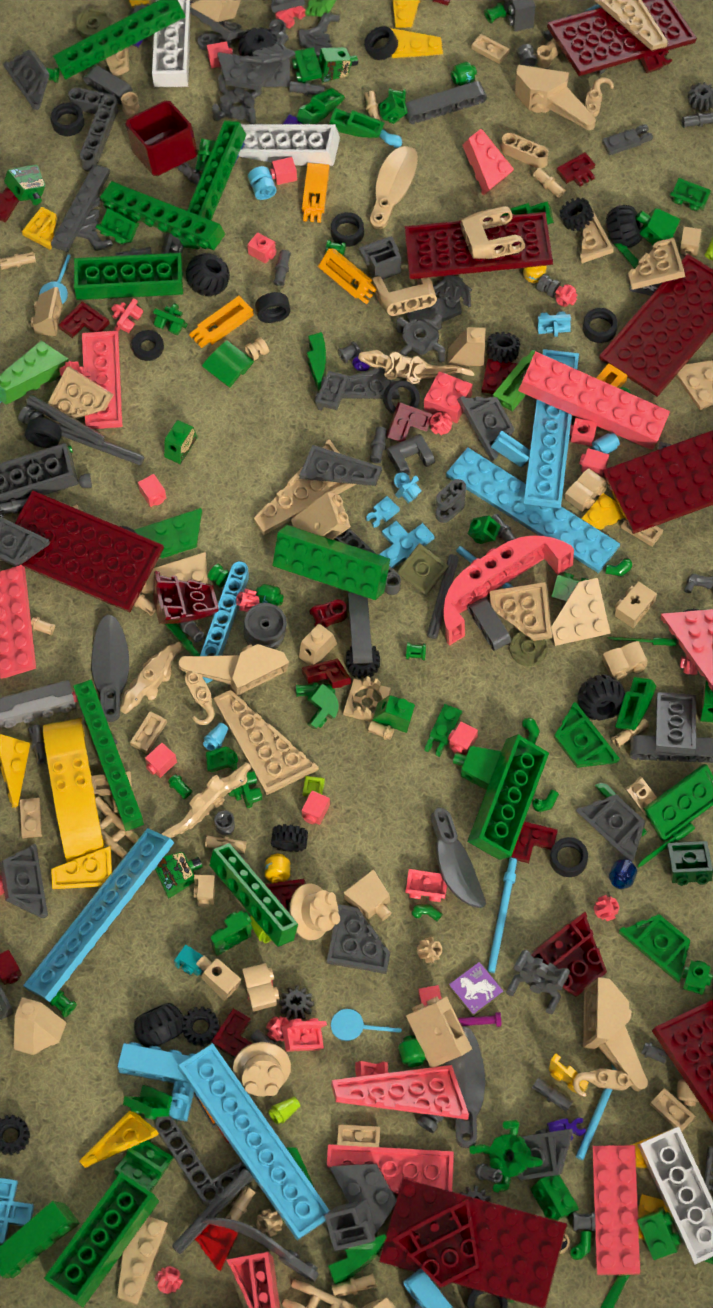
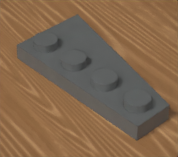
(225, 28)
(336, 467)

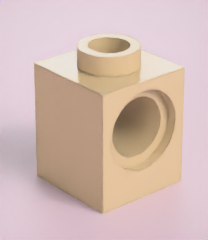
(690, 241)

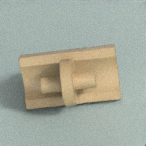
(641, 793)

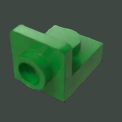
(221, 759)

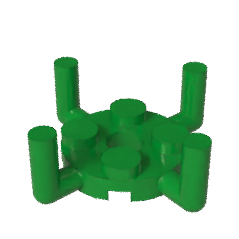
(498, 1159)

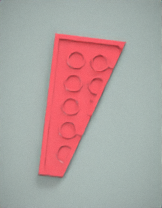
(695, 637)
(416, 1091)
(420, 1166)

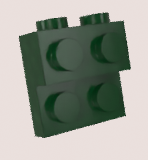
(690, 862)

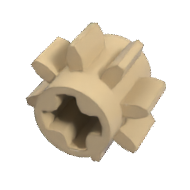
(429, 949)
(269, 1222)

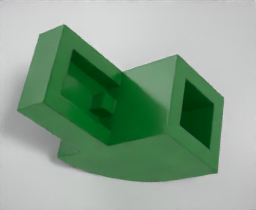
(326, 703)

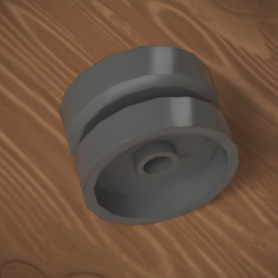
(265, 625)

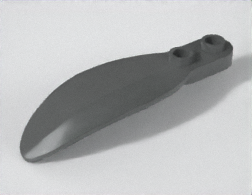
(110, 665)
(454, 861)
(471, 1080)
(289, 1257)

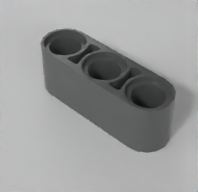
(106, 83)
(489, 623)

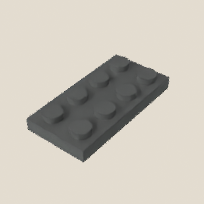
(676, 723)

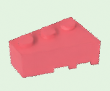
(486, 161)
(256, 1279)

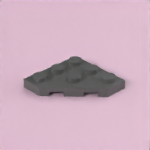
(356, 943)

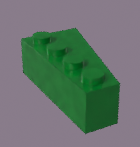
(35, 1237)

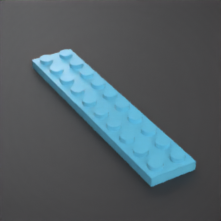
(549, 447)
(507, 495)
(98, 914)
(254, 1141)

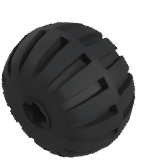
(255, 40)
(623, 226)
(207, 274)
(601, 697)
(159, 1025)

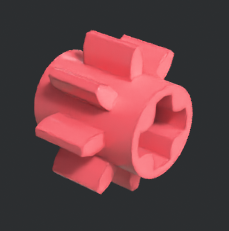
(566, 295)
(440, 423)
(247, 600)
(689, 667)
(606, 908)
(275, 1028)
(168, 1280)

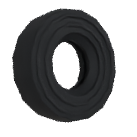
(147, 335)

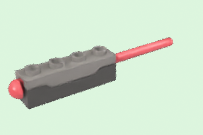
(36, 703)

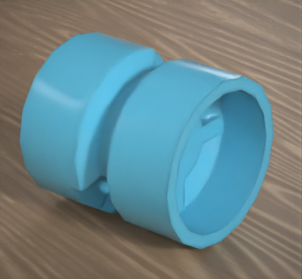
(262, 183)

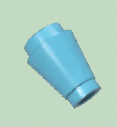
(215, 738)

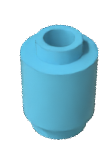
(606, 443)

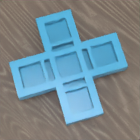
(404, 543)
(10, 1211)

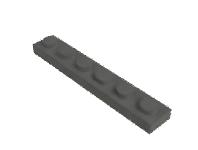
(80, 208)

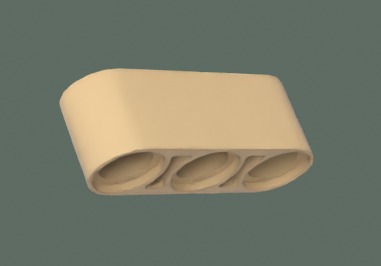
(524, 150)

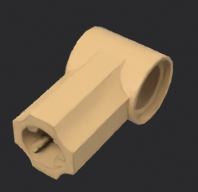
(547, 53)

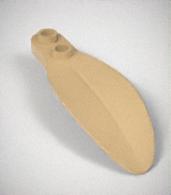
(393, 183)

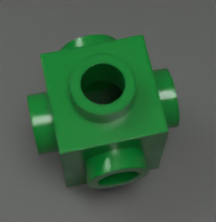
(392, 108)
(483, 529)
(697, 977)

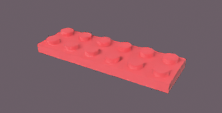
(102, 361)
(15, 624)
(616, 1210)

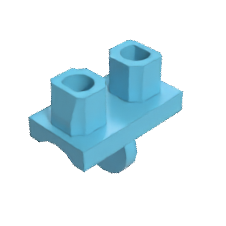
(554, 323)
(407, 489)
(181, 1101)

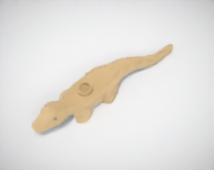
(412, 369)
(154, 672)
(210, 798)

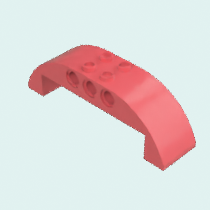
(495, 570)

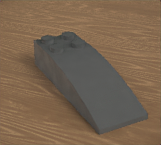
(38, 472)

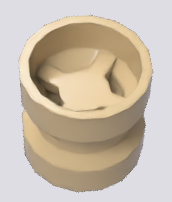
(130, 103)
(256, 349)

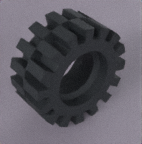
(574, 207)
(503, 347)
(363, 670)
(289, 838)
(200, 1014)
(23, 1135)

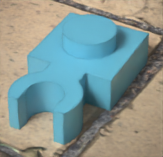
(383, 510)

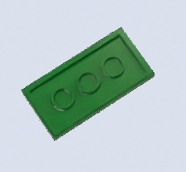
(681, 803)

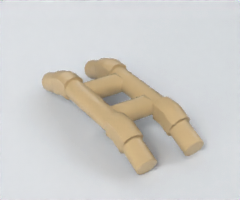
(112, 817)
(317, 1294)

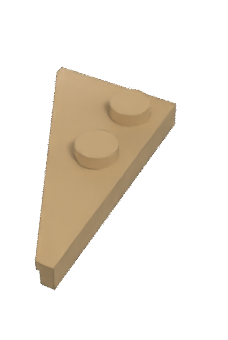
(594, 242)

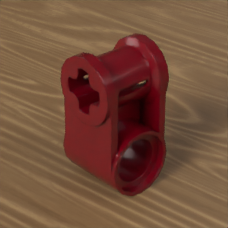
(327, 613)

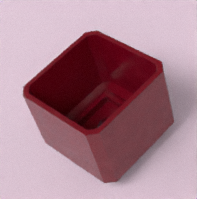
(161, 138)

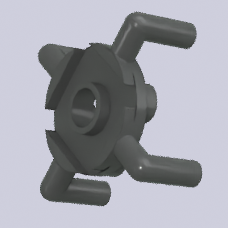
(245, 111)
(425, 344)
(539, 978)

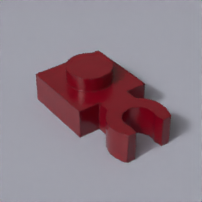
(655, 61)

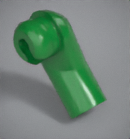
(621, 569)
(531, 725)
(546, 804)
(428, 909)
(582, 1248)

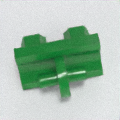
(203, 153)
(176, 323)
(249, 796)

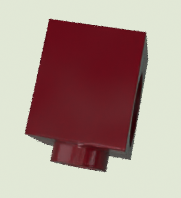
(8, 968)

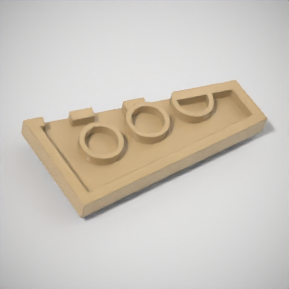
(185, 569)
(139, 1259)

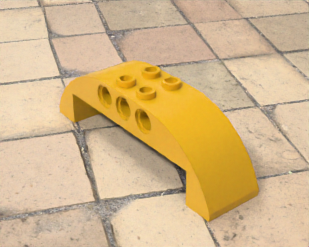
(72, 788)

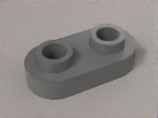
(211, 39)

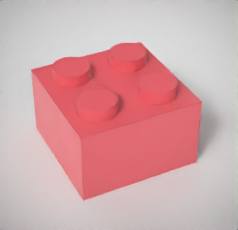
(444, 394)

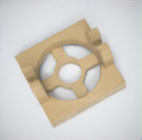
(357, 685)

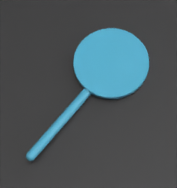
(62, 289)
(349, 1025)

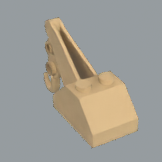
(548, 90)
(242, 672)
(604, 1027)

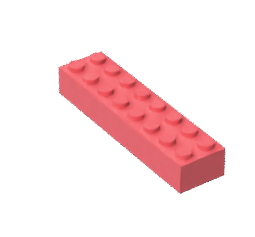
(594, 401)

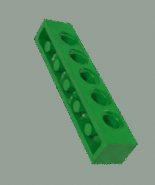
(253, 895)

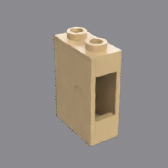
(324, 517)
(438, 1031)

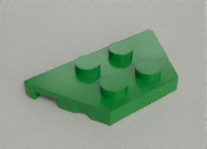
(175, 533)
(583, 741)
(660, 943)

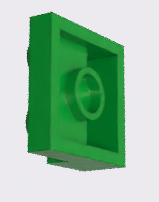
(236, 930)

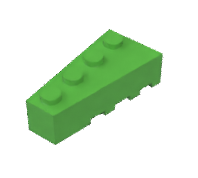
(30, 371)

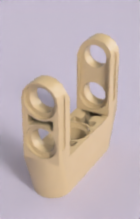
(476, 238)
(406, 299)

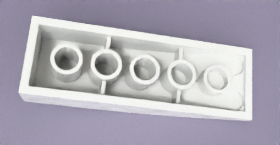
(172, 52)
(301, 141)
(682, 1191)

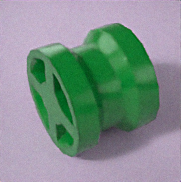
(218, 575)

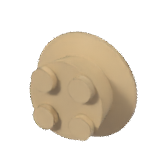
(314, 911)
(262, 1068)

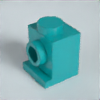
(187, 959)

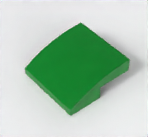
(227, 363)
(144, 1164)

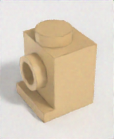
(205, 890)

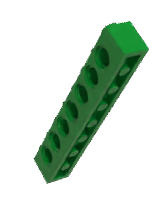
(118, 36)
(216, 173)
(163, 216)
(108, 755)

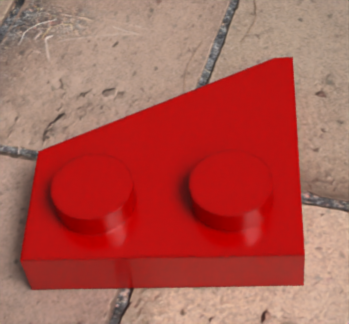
(217, 1243)

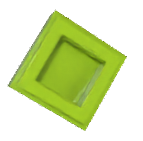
(313, 784)

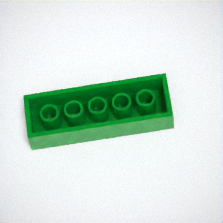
(128, 276)
(331, 562)
(508, 797)
(101, 1239)

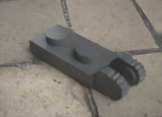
(627, 140)

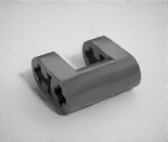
(409, 447)
(454, 501)

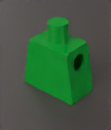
(657, 225)
(394, 712)
(477, 765)

